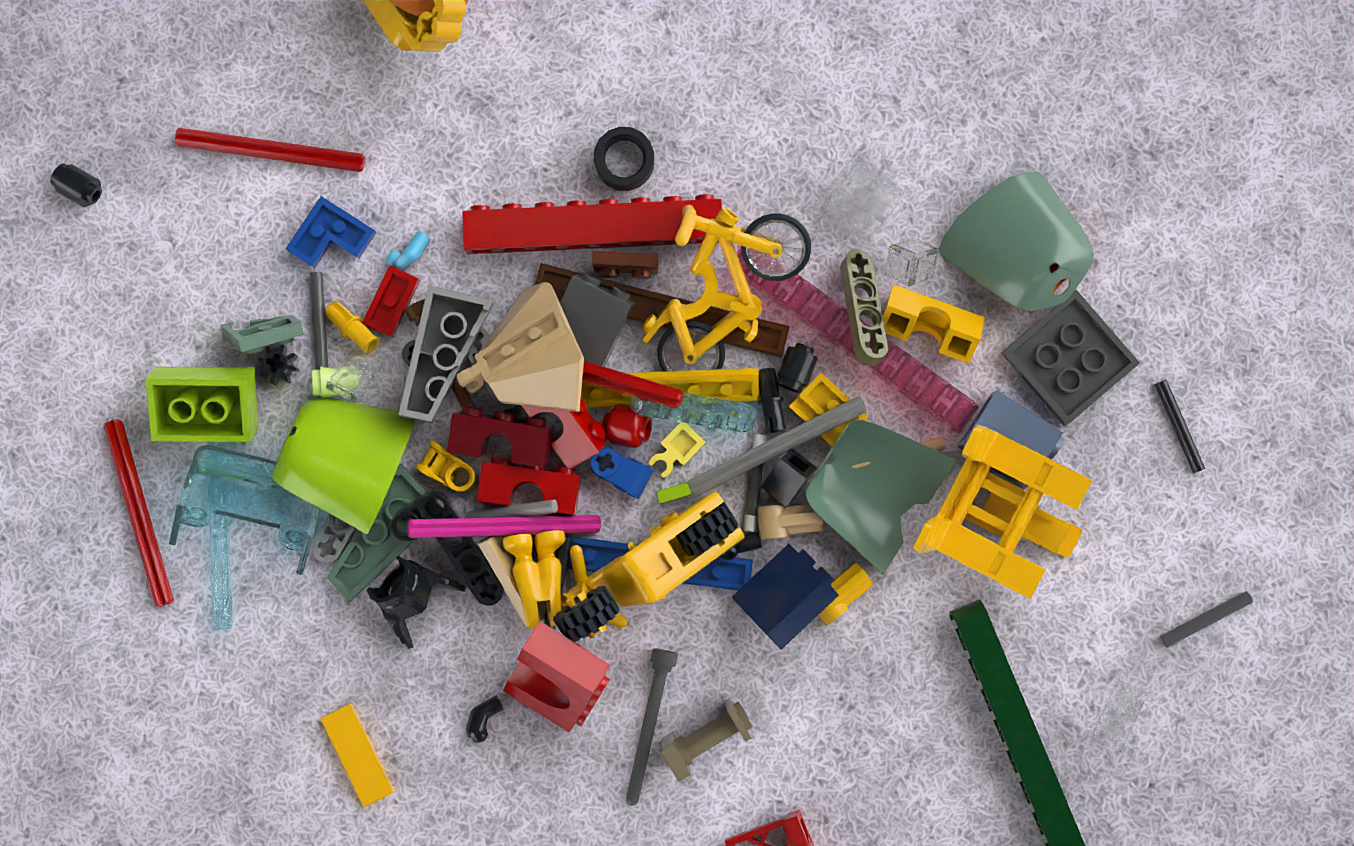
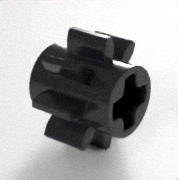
(282, 373)

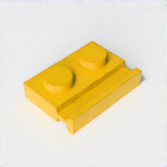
(819, 398)

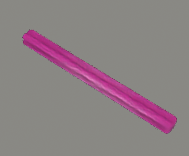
(502, 526)

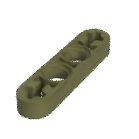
(868, 307)

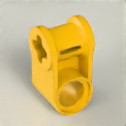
(444, 466)

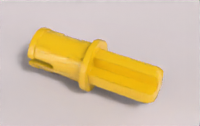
(352, 327)

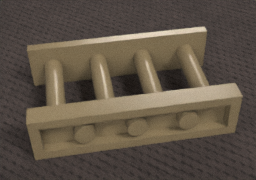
(682, 750)

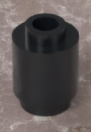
(76, 184)
(797, 367)

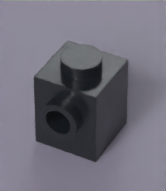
(788, 477)

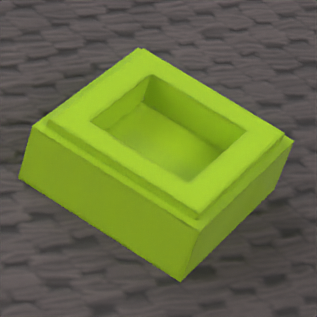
(673, 493)

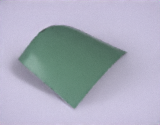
(1015, 237)
(869, 500)

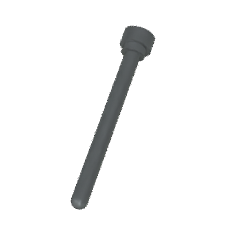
(662, 663)

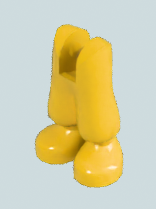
(537, 580)

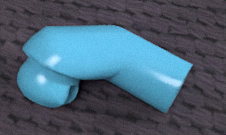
(411, 252)

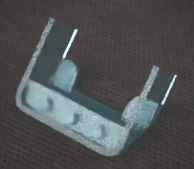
(243, 489)

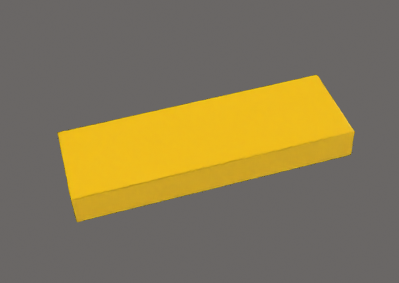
(357, 755)

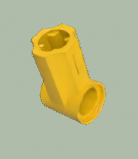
(849, 586)

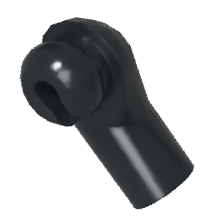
(749, 543)
(479, 716)

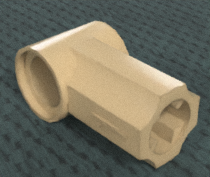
(781, 521)

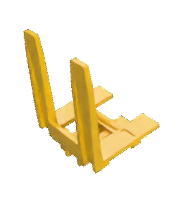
(1007, 513)

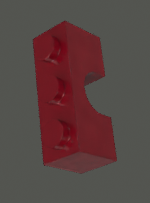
(529, 438)

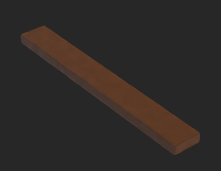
(770, 335)

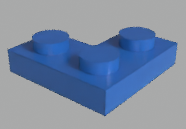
(326, 225)

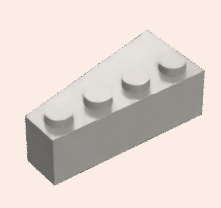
(441, 346)

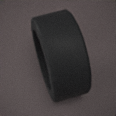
(624, 134)

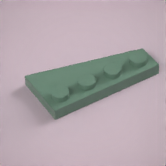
(373, 552)

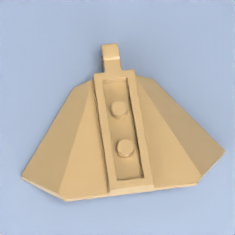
(531, 355)

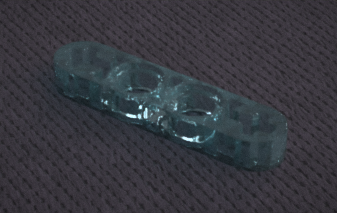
(701, 411)

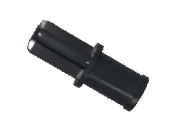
(771, 401)

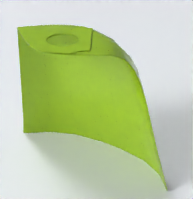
(343, 457)

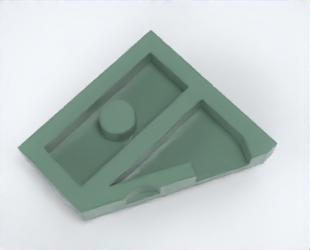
(263, 332)

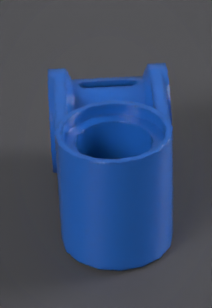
(626, 474)

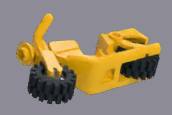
(649, 569)

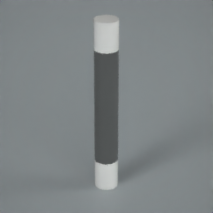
(753, 491)

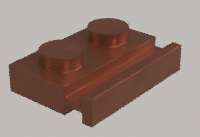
(613, 263)

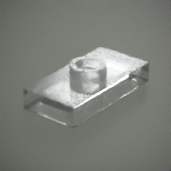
(356, 373)

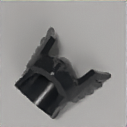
(406, 594)

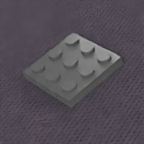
(1070, 358)

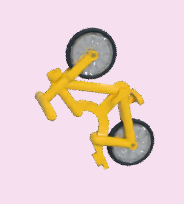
(771, 247)

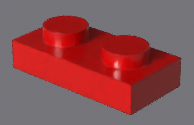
(391, 301)

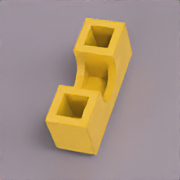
(953, 327)

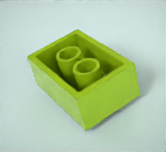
(202, 404)

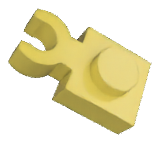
(680, 445)

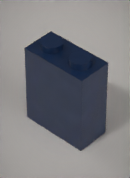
(786, 595)

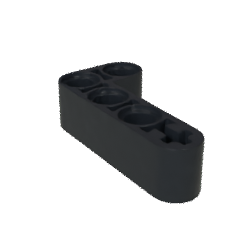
(454, 550)

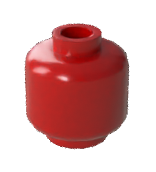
(626, 427)

